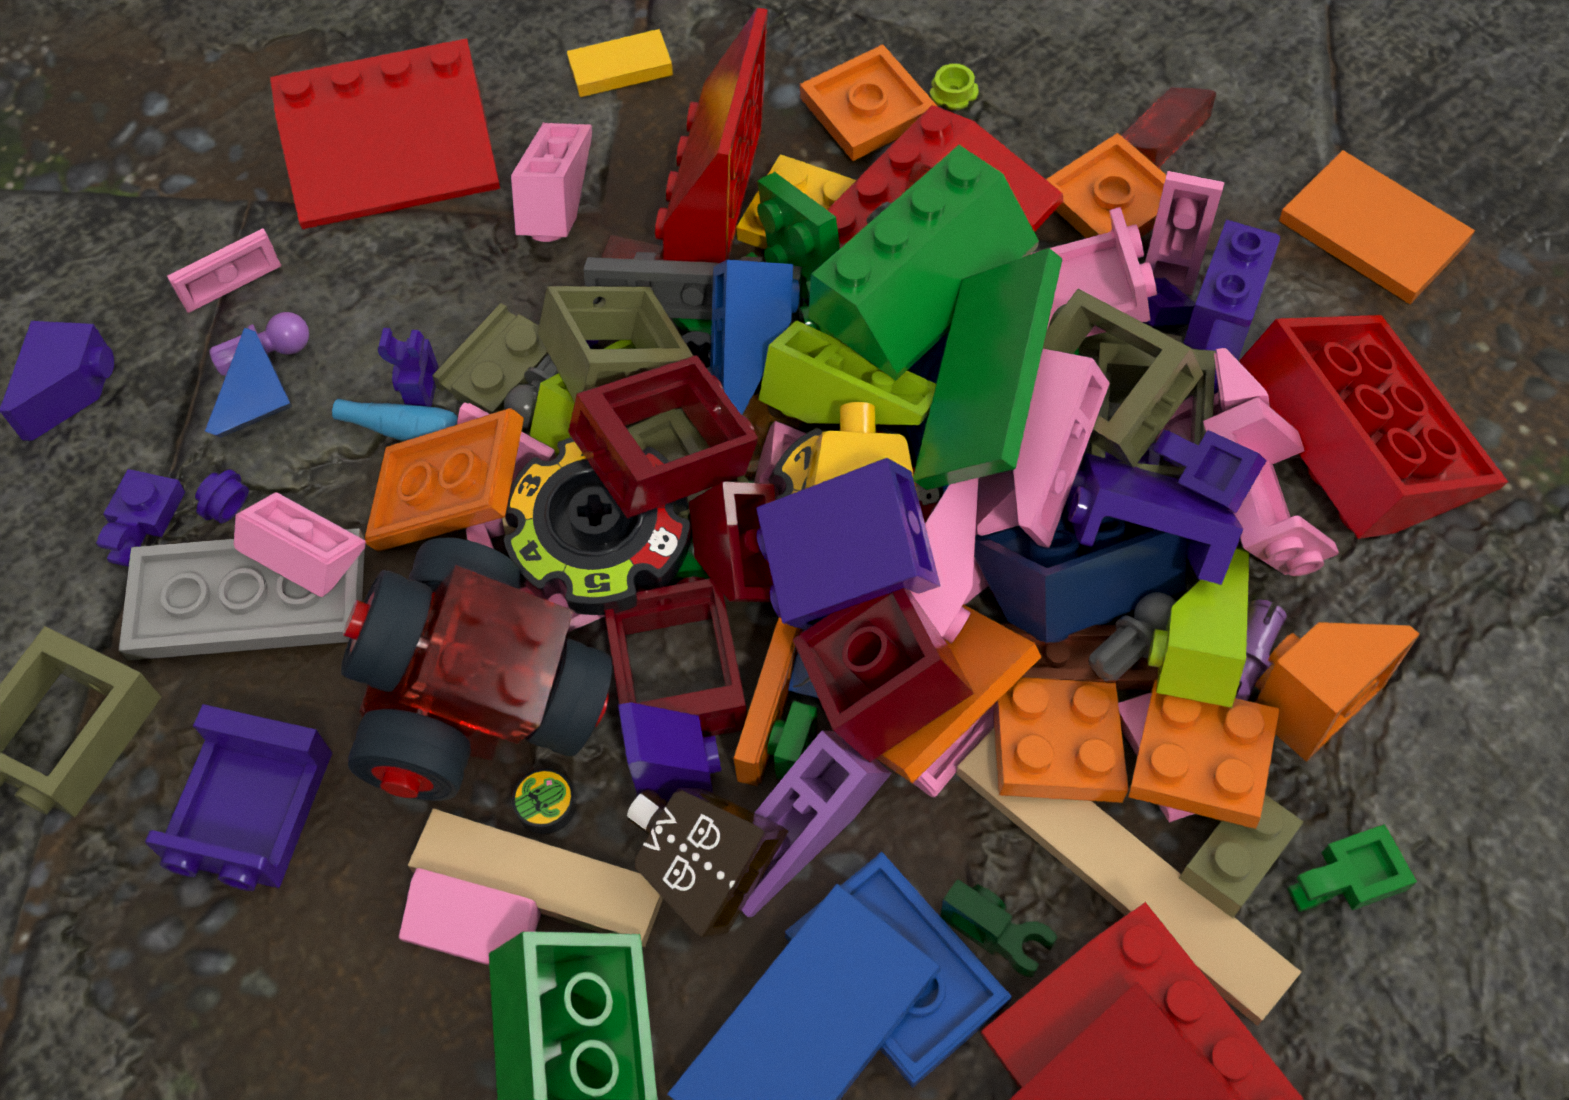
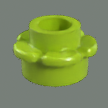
(954, 87)

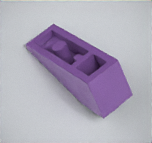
(815, 804)

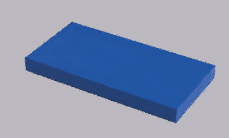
(814, 1011)

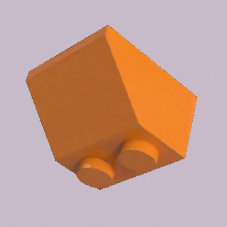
(1329, 678)

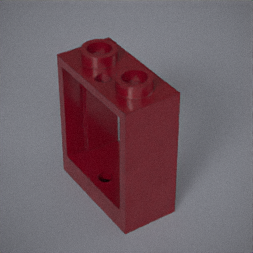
(620, 463)
(688, 601)

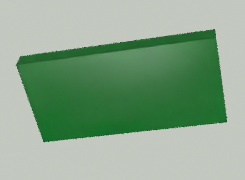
(988, 371)

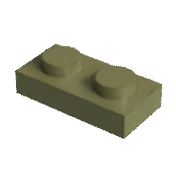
(1239, 857)

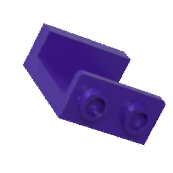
(1231, 289)
(1157, 502)
(845, 543)
(243, 799)

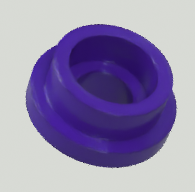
(221, 496)

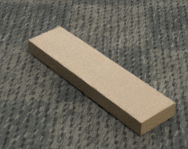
(557, 880)

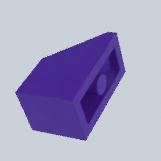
(55, 376)
(667, 750)

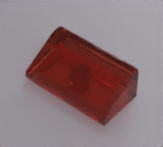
(1170, 122)

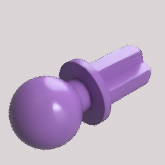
(284, 333)

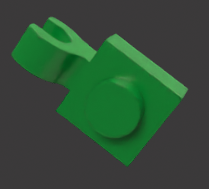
(1361, 867)

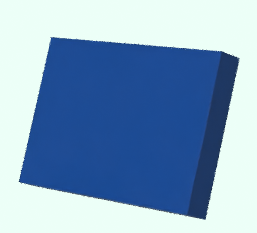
(957, 999)

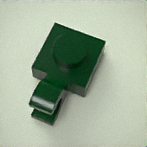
(983, 919)

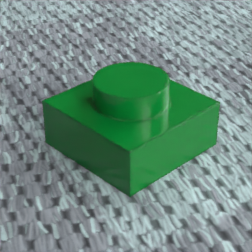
(792, 737)

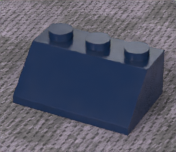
(1075, 584)

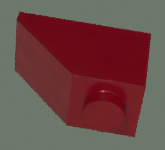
(726, 539)

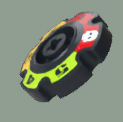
(592, 565)

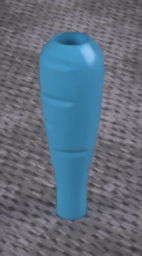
(393, 419)

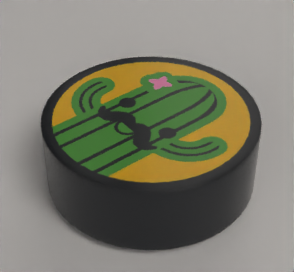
(544, 801)

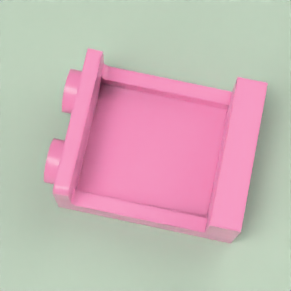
(1107, 270)
(1268, 530)

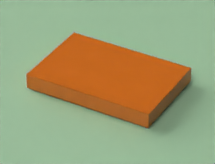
(1376, 226)
(445, 480)
(992, 663)

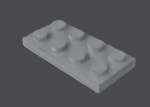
(220, 601)

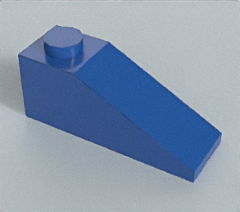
(748, 313)

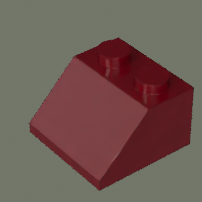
(881, 671)

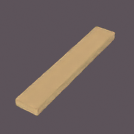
(1129, 874)

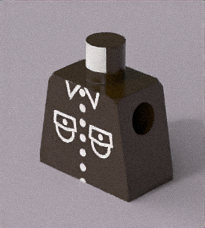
(703, 854)

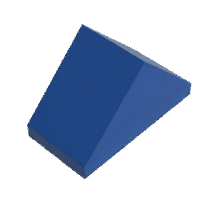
(249, 389)

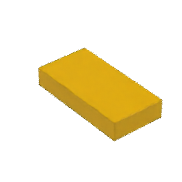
(619, 63)

